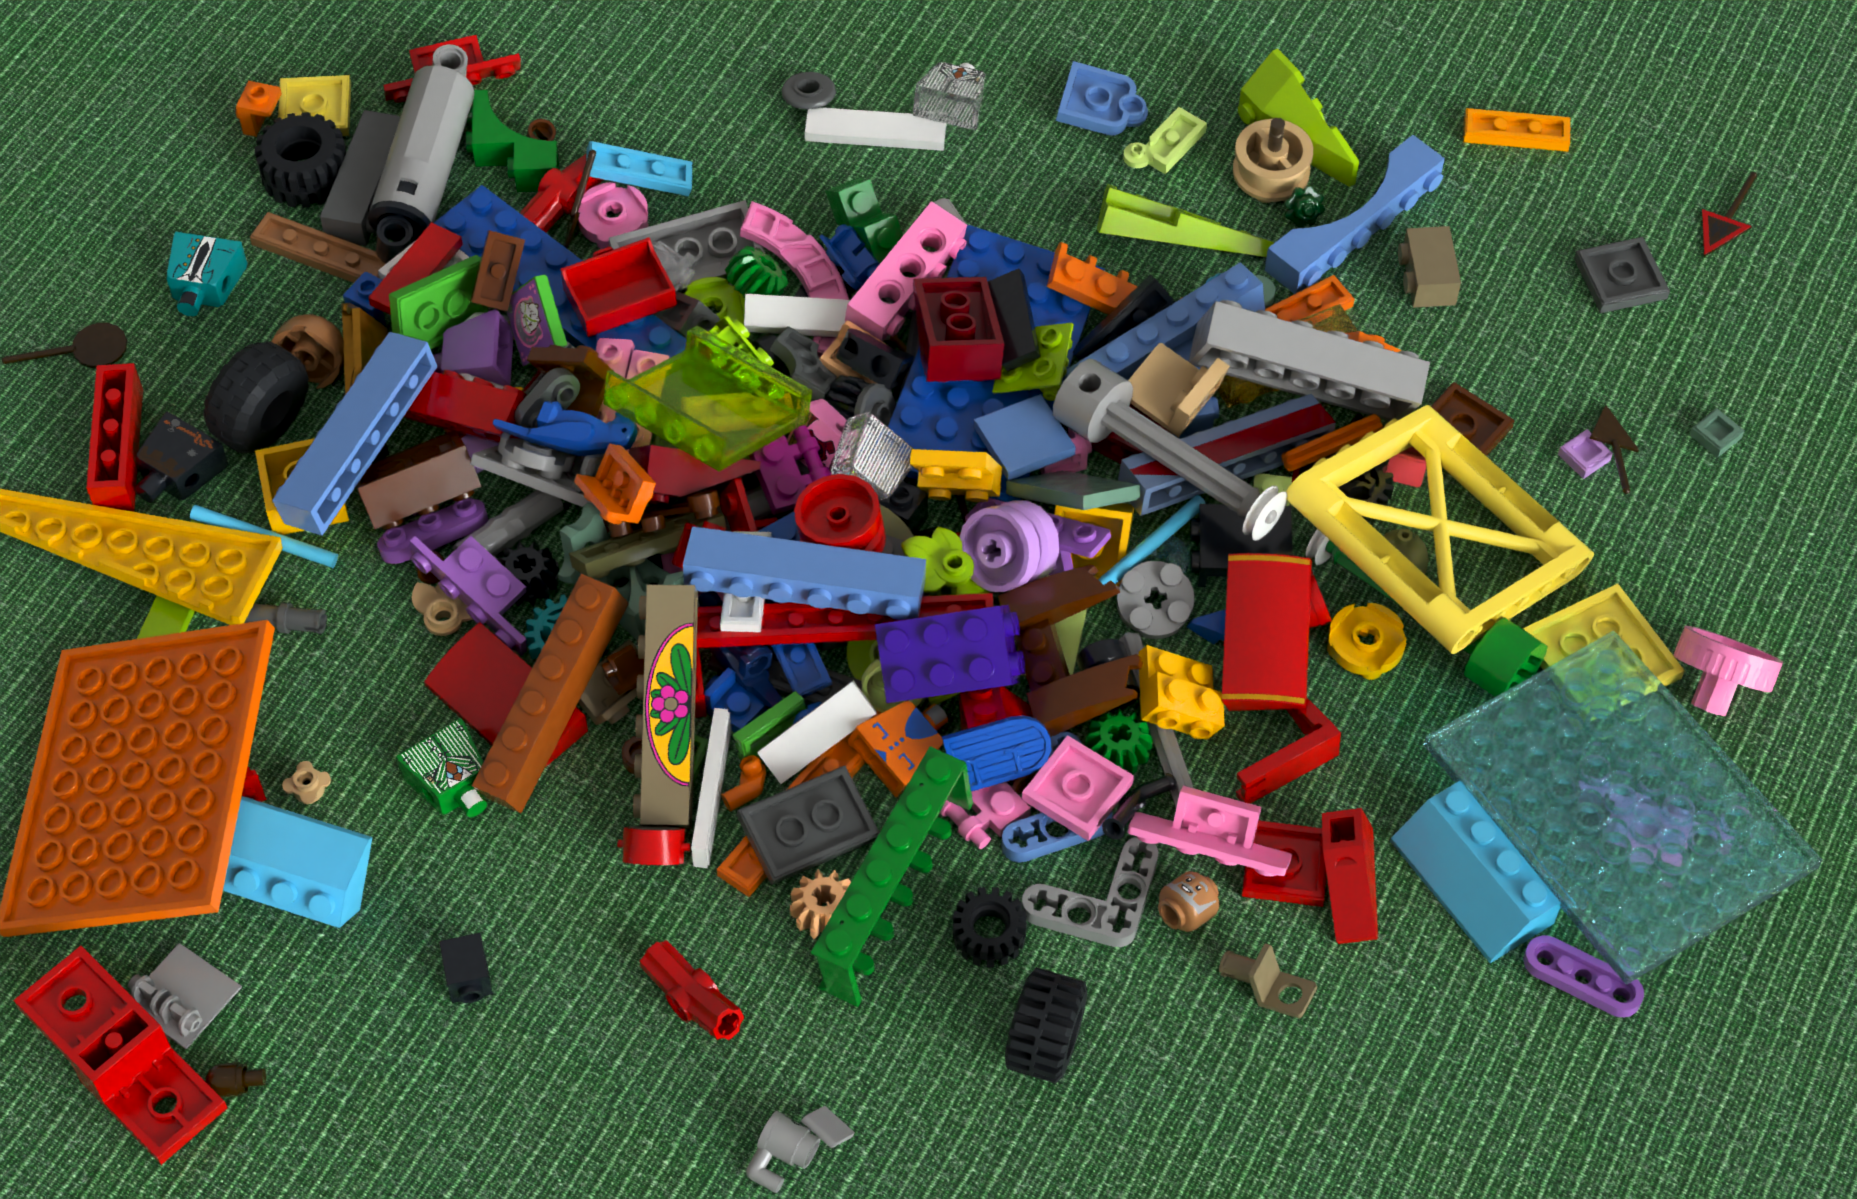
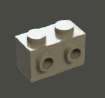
(1430, 266)

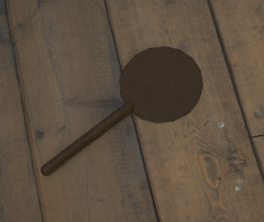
(91, 347)

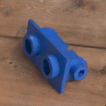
(843, 251)

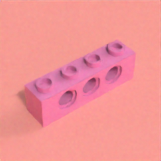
(932, 228)

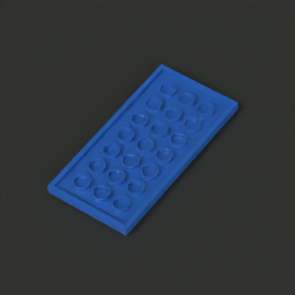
(944, 412)

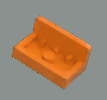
(619, 487)

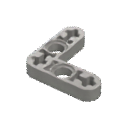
(1103, 913)

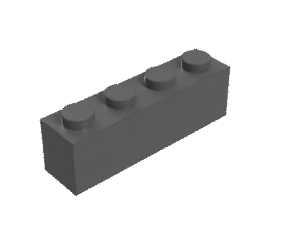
(358, 179)

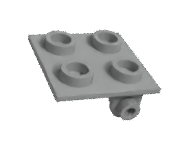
(183, 994)

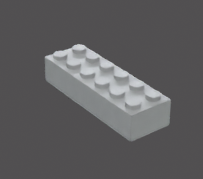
(1310, 361)

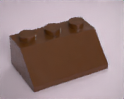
(417, 480)

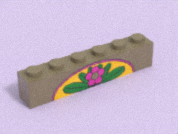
(668, 706)

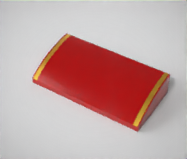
(1266, 632)

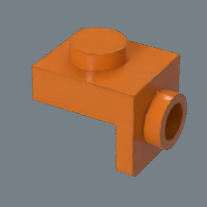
(255, 105)

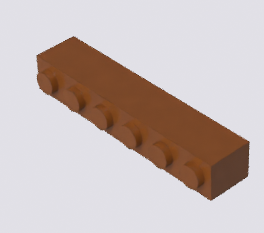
(550, 693)

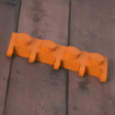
(1086, 282)

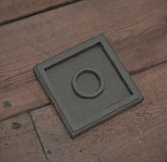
(1621, 275)

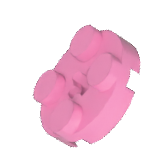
(605, 198)

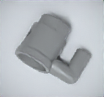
(785, 1141)

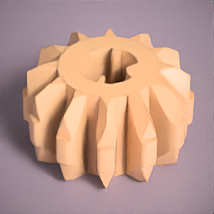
(809, 898)

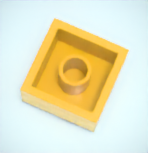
(274, 468)

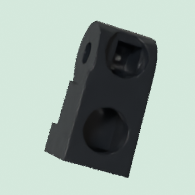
(874, 358)

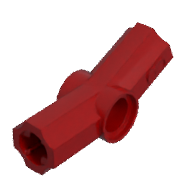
(557, 194)
(691, 991)

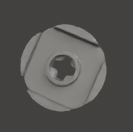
(522, 453)
(1141, 616)

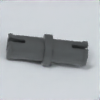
(289, 618)

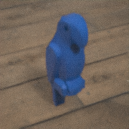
(573, 431)

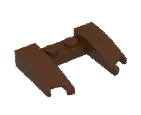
(1055, 695)

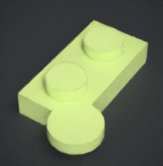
(1167, 143)

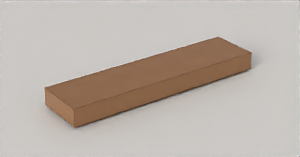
(315, 248)

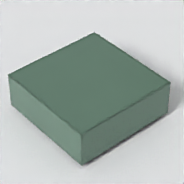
(1717, 432)

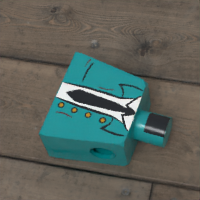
(203, 270)

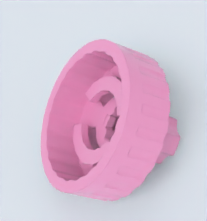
(1724, 666)

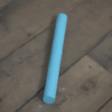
(1153, 541)
(289, 544)

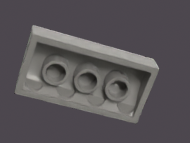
(708, 236)

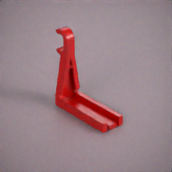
(1300, 757)

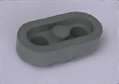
(556, 386)

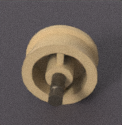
(1272, 159)

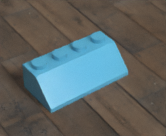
(297, 863)
(1475, 872)

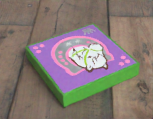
(534, 318)

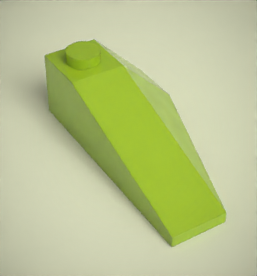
(1278, 93)

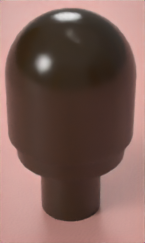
(234, 1078)

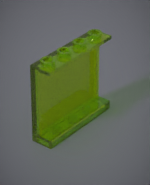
(711, 400)

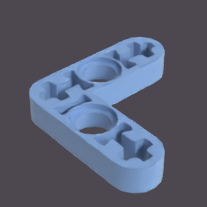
(1025, 829)

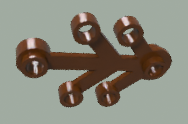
(702, 504)

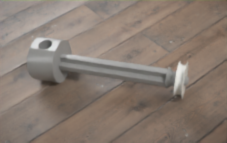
(1097, 402)

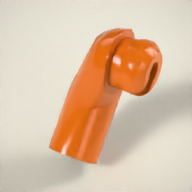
(750, 784)

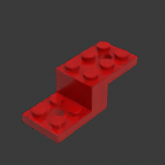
(120, 1054)

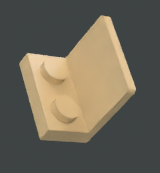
(1174, 389)

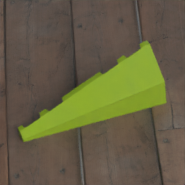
(1150, 220)

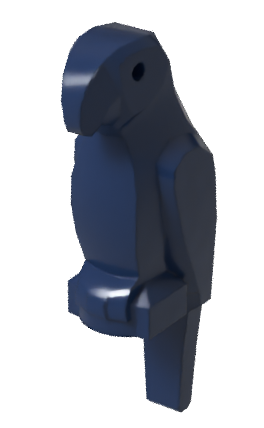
(747, 661)

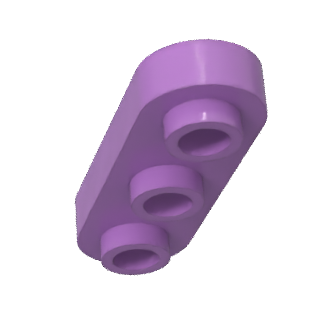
(433, 529)
(1571, 962)

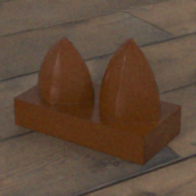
(497, 270)

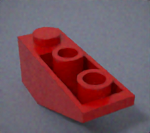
(1350, 874)

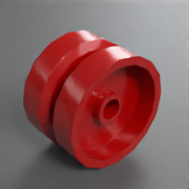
(840, 513)

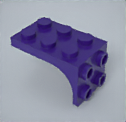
(949, 653)

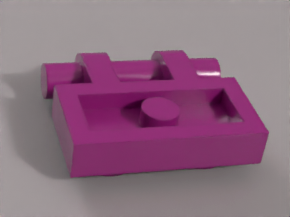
(780, 473)

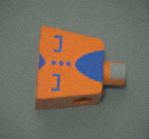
(898, 741)

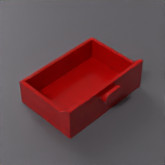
(618, 286)

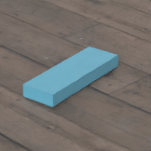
(641, 168)

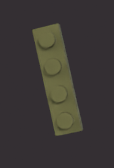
(633, 548)

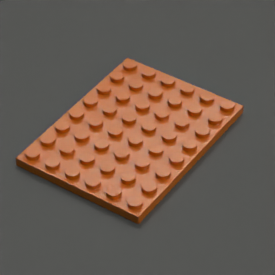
(137, 780)

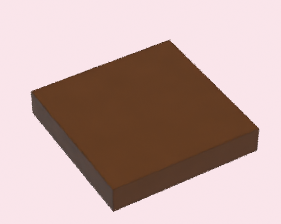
(1473, 417)

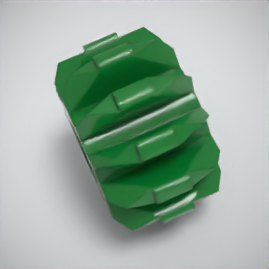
(755, 273)
(1120, 740)

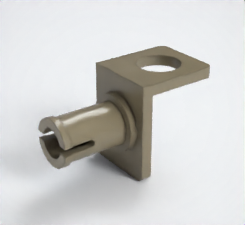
(1268, 980)

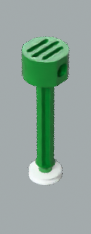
(1497, 659)

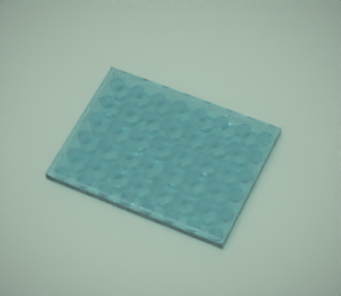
(1622, 805)

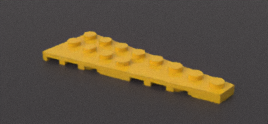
(179, 560)

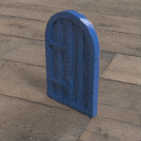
(1000, 750)

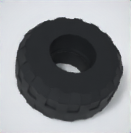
(256, 397)

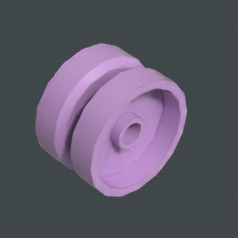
(1010, 545)

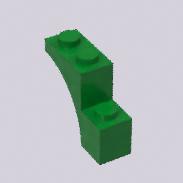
(500, 146)
(858, 207)

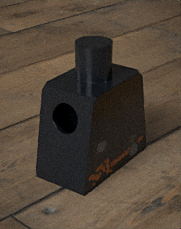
(177, 460)

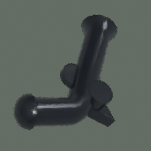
(1135, 800)

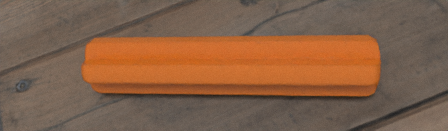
(1330, 443)

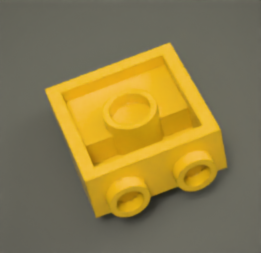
(957, 474)
(1179, 694)

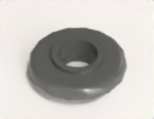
(808, 90)

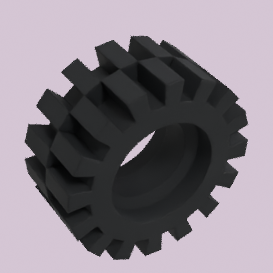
(989, 948)

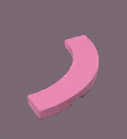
(799, 252)

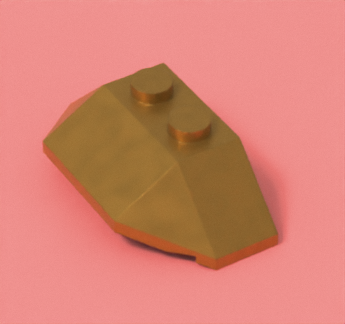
(361, 338)

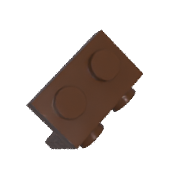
(583, 364)

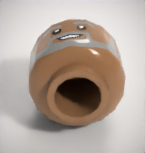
(1188, 901)

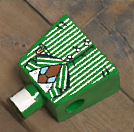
(445, 769)

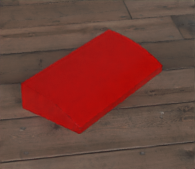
(482, 682)

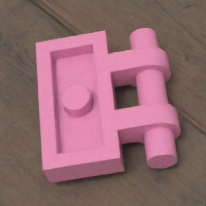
(995, 808)

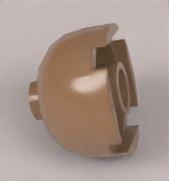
(314, 343)

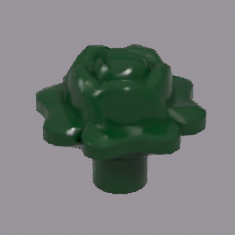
(1304, 206)

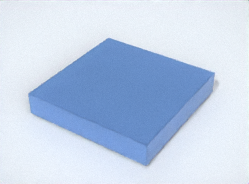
(1024, 437)

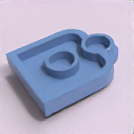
(1100, 101)

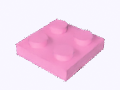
(1077, 788)

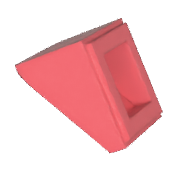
(1408, 467)

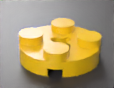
(1361, 658)

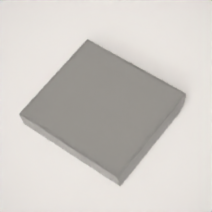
(828, 1127)

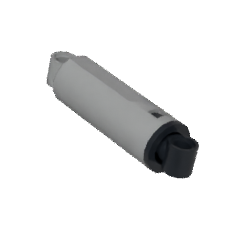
(421, 152)

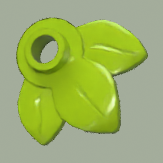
(939, 552)

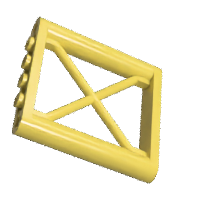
(1434, 607)

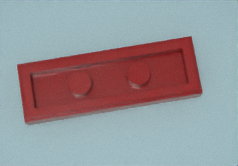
(423, 258)

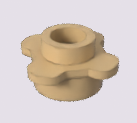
(307, 793)

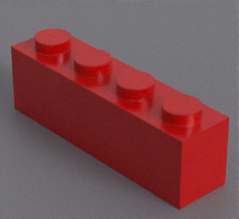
(465, 405)
(115, 436)

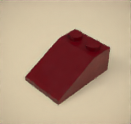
(958, 329)
(682, 474)

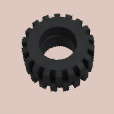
(295, 140)
(1045, 1025)

